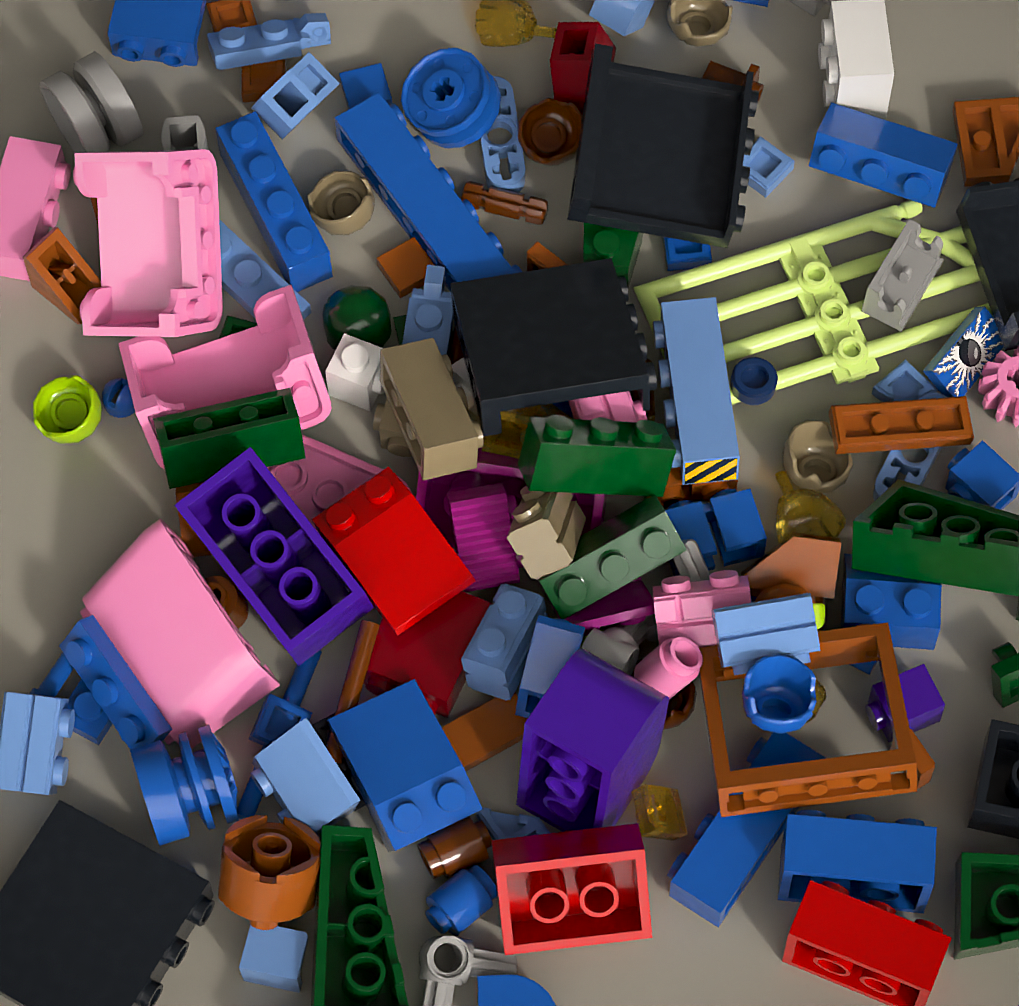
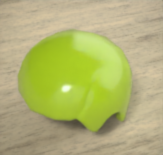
(67, 409)

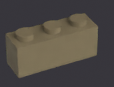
(430, 408)

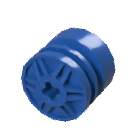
(185, 784)

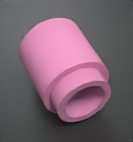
(670, 666)

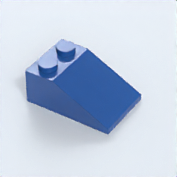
(404, 766)

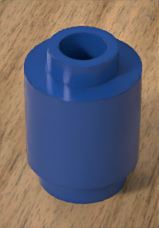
(460, 900)

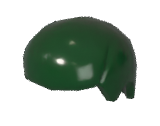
(358, 313)

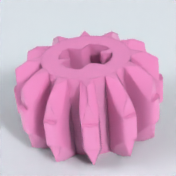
(999, 386)

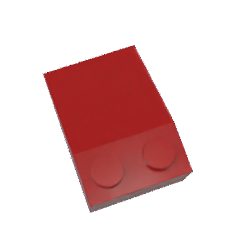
(393, 550)

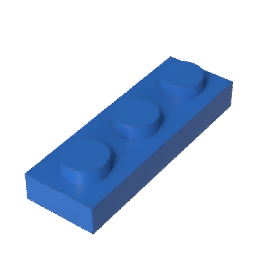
(114, 684)

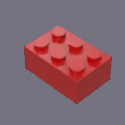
(572, 889)
(865, 946)

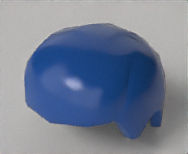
(779, 693)

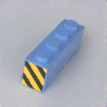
(698, 391)

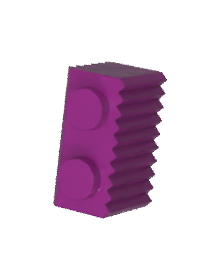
(480, 532)

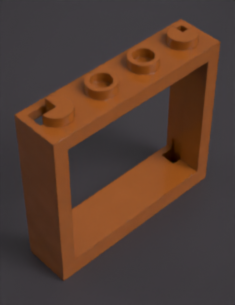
(821, 779)

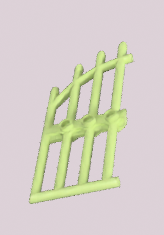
(822, 297)

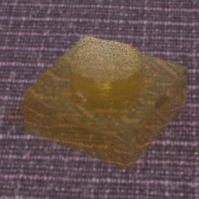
(659, 812)

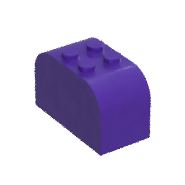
(274, 556)
(589, 744)

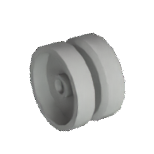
(91, 106)

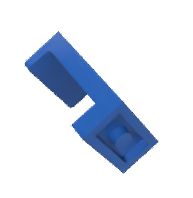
(156, 30)

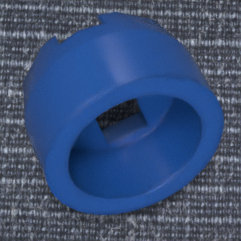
(124, 404)

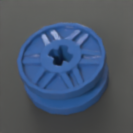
(451, 98)

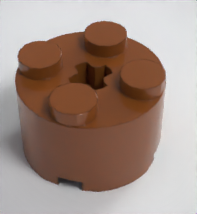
(269, 870)

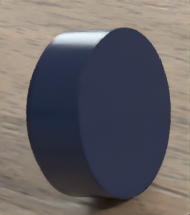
(753, 381)

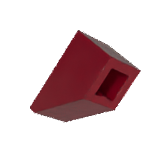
(571, 59)

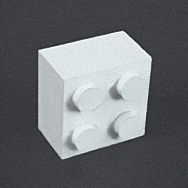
(857, 56)

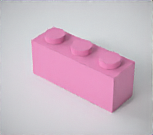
(29, 193)

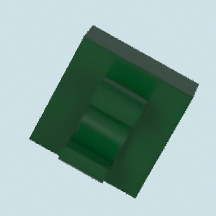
(1005, 675)

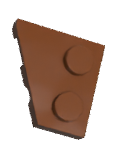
(987, 139)

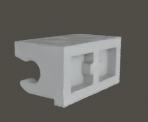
(903, 277)

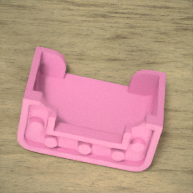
(153, 242)
(230, 368)
(177, 635)

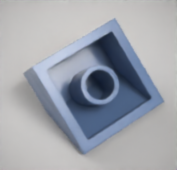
(304, 779)

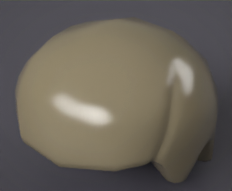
(699, 21)
(341, 202)
(812, 460)

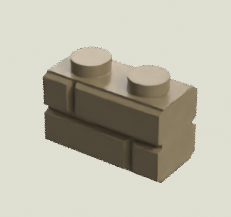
(546, 531)

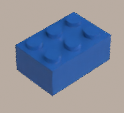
(862, 855)

